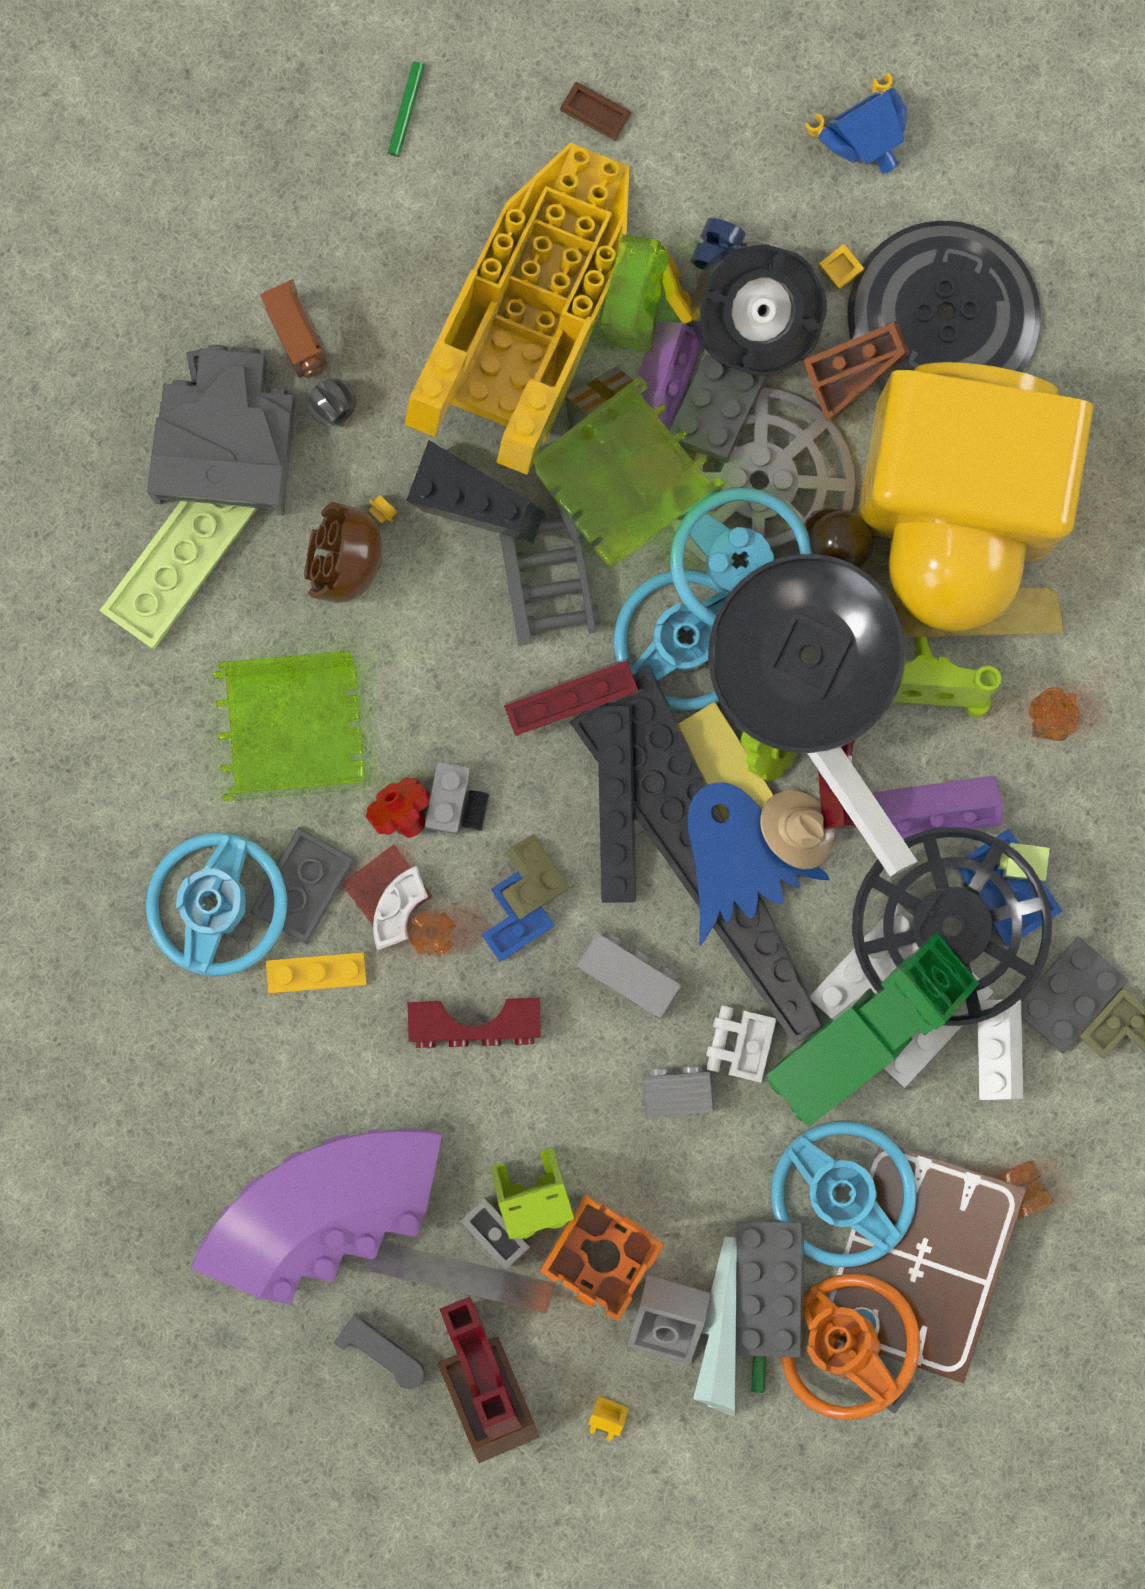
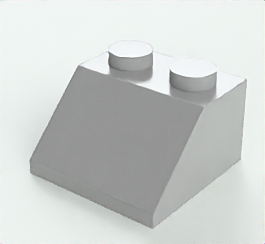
(669, 1319)

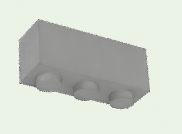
(629, 974)

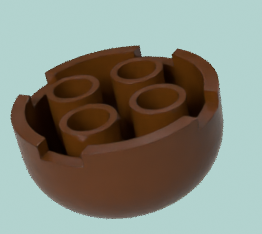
(356, 558)

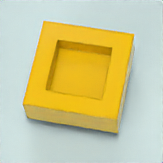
(840, 267)

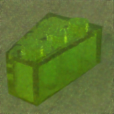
(634, 293)

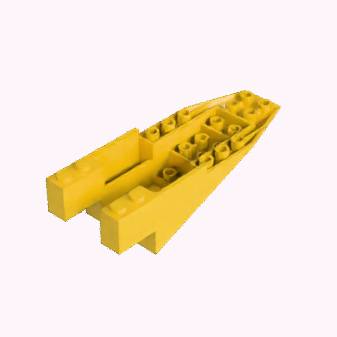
(529, 305)

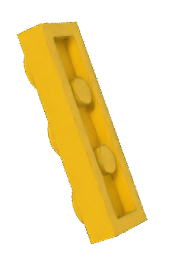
(316, 972)

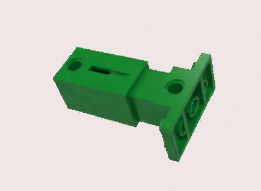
(872, 1031)

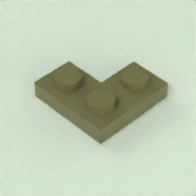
(540, 878)
(1119, 1018)

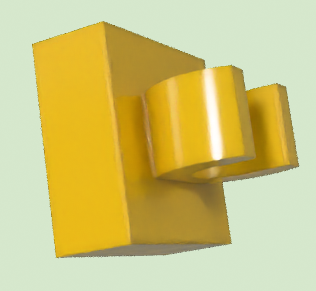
(608, 1417)

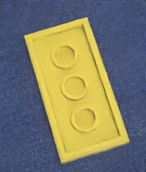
(721, 754)

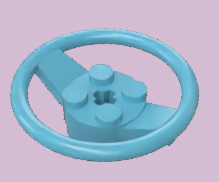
(721, 542)
(666, 651)
(206, 927)
(862, 1210)

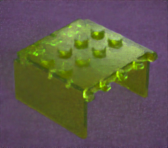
(623, 475)
(292, 725)

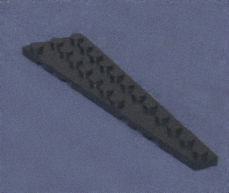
(664, 786)

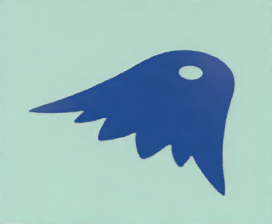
(734, 857)

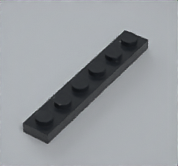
(616, 804)

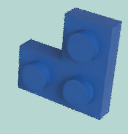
(511, 932)

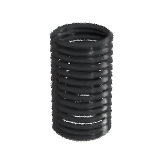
(481, 814)

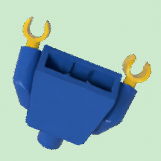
(868, 128)

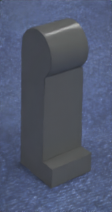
(405, 1367)

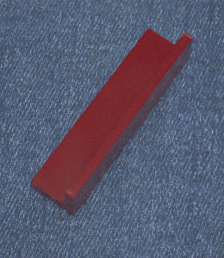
(571, 697)

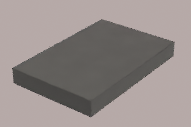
(311, 878)

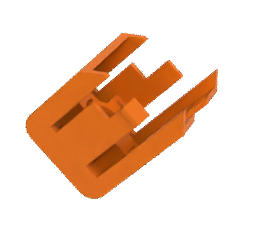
(571, 1264)

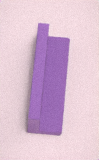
(669, 367)
(959, 803)

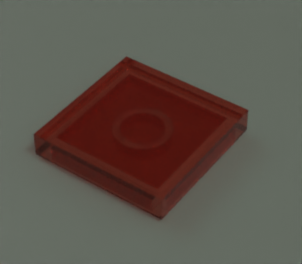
(371, 881)

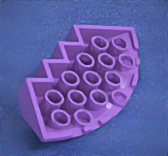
(318, 1209)

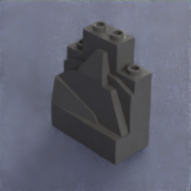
(223, 435)

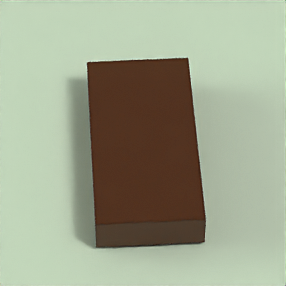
(595, 111)

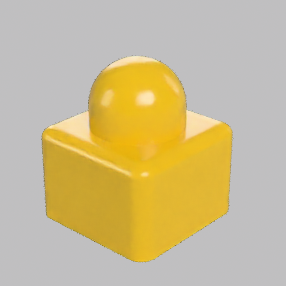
(970, 483)

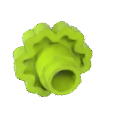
(766, 760)

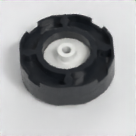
(728, 303)

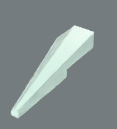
(718, 1367)

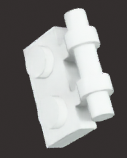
(750, 1047)

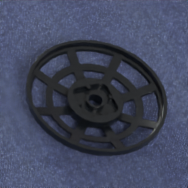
(960, 903)

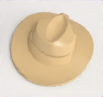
(795, 829)

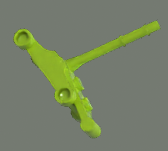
(945, 684)

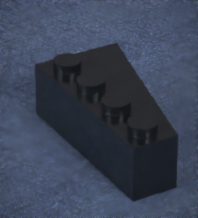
(466, 495)

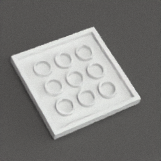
(849, 982)

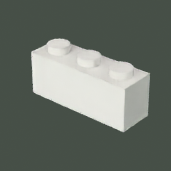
(1000, 1054)

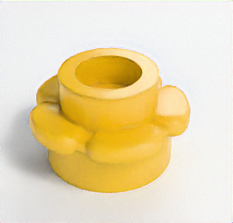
(382, 509)

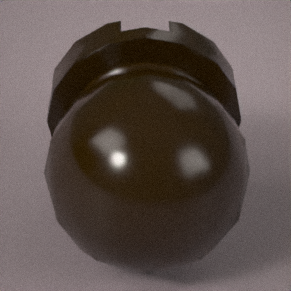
(840, 535)

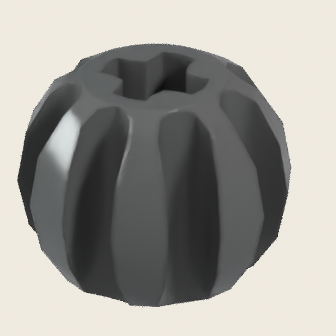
(331, 401)

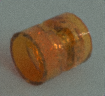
(1036, 1196)

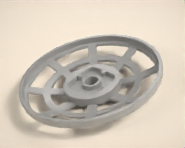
(778, 468)

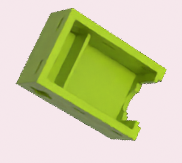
(533, 1207)

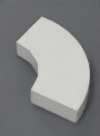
(395, 907)

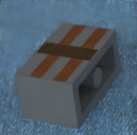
(595, 393)

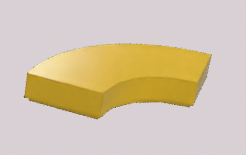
(675, 294)

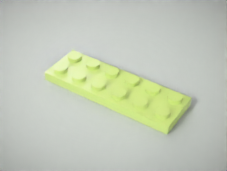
(174, 568)

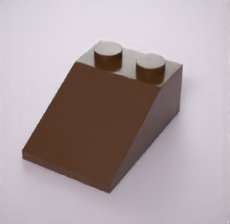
(462, 1398)

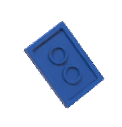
(994, 898)

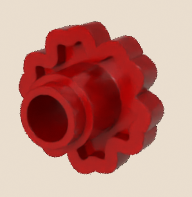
(399, 808)

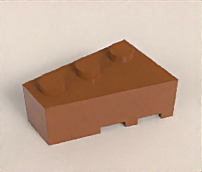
(854, 367)

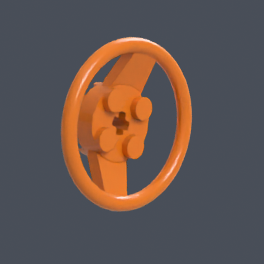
(859, 1356)

